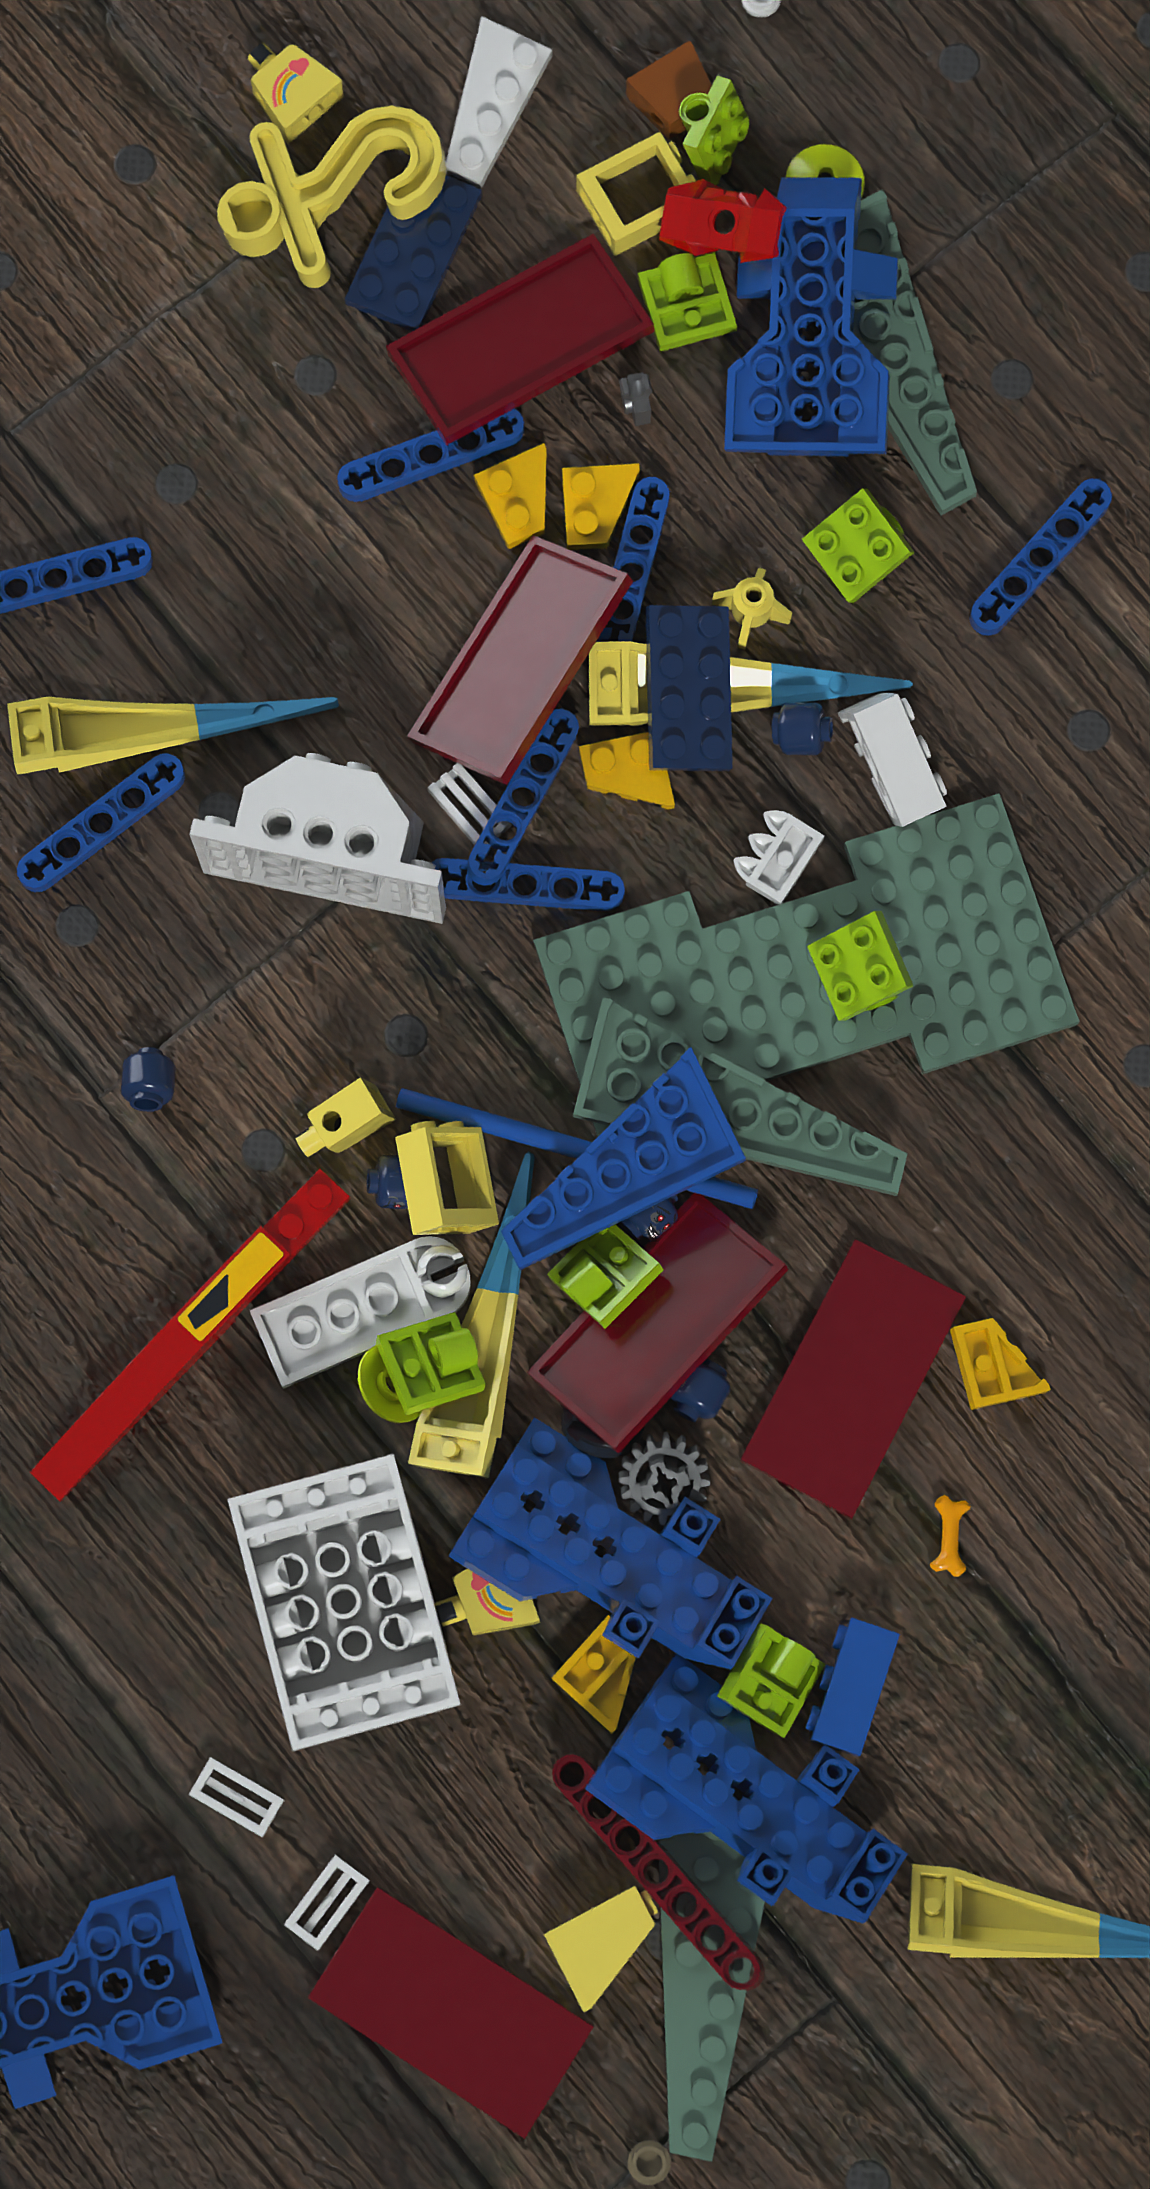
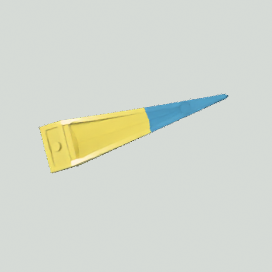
(621, 696)
(90, 732)
(464, 1431)
(988, 1919)

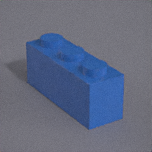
(852, 1686)

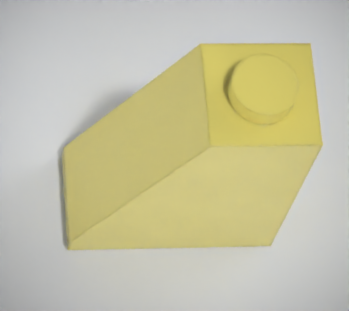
(601, 1942)

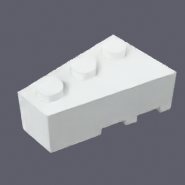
(895, 757)

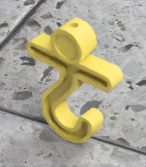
(295, 206)

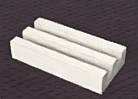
(447, 779)
(268, 1815)
(349, 1872)

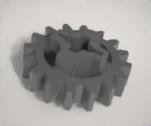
(650, 1486)

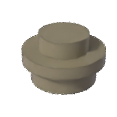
(649, 2162)

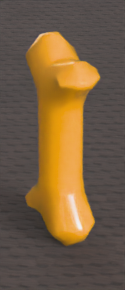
(949, 1557)

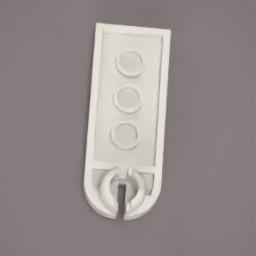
(349, 1309)

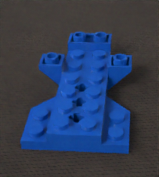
(812, 284)
(645, 1579)
(780, 1823)
(140, 2027)

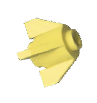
(752, 613)

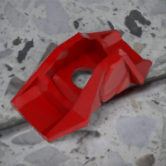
(691, 217)

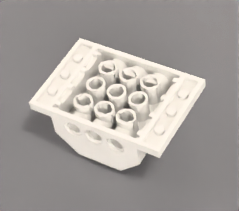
(327, 837)
(344, 1602)

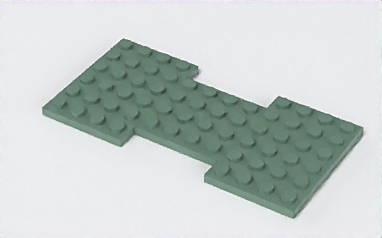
(753, 993)

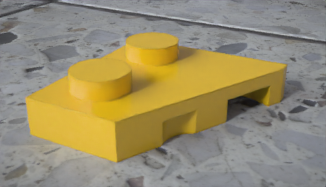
(516, 495)
(595, 502)
(623, 769)
(992, 1366)
(598, 1677)

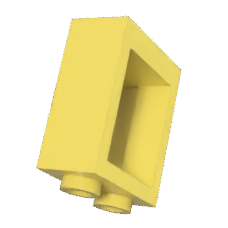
(600, 208)
(468, 1172)

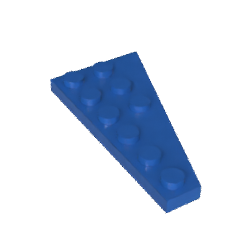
(644, 1157)

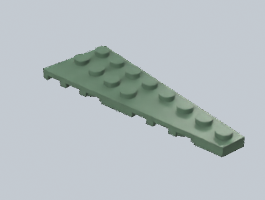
(917, 399)
(767, 1122)
(699, 2006)

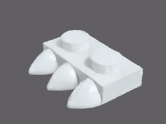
(781, 856)

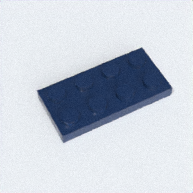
(412, 257)
(689, 688)

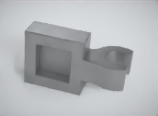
(635, 397)

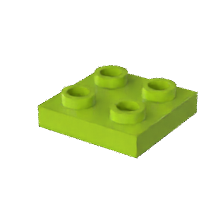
(717, 135)
(686, 300)
(858, 545)
(860, 966)
(605, 1273)
(431, 1362)
(771, 1679)

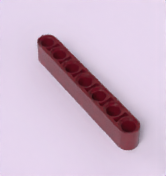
(667, 1892)

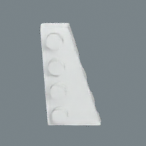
(495, 93)

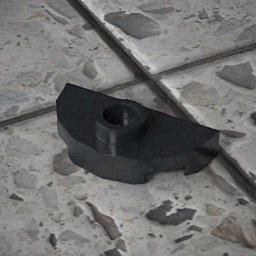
(587, 1441)

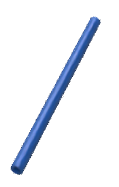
(548, 1140)

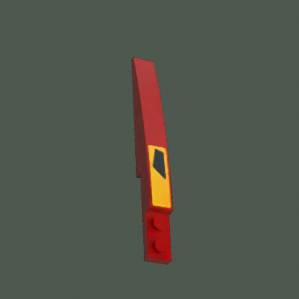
(189, 1334)

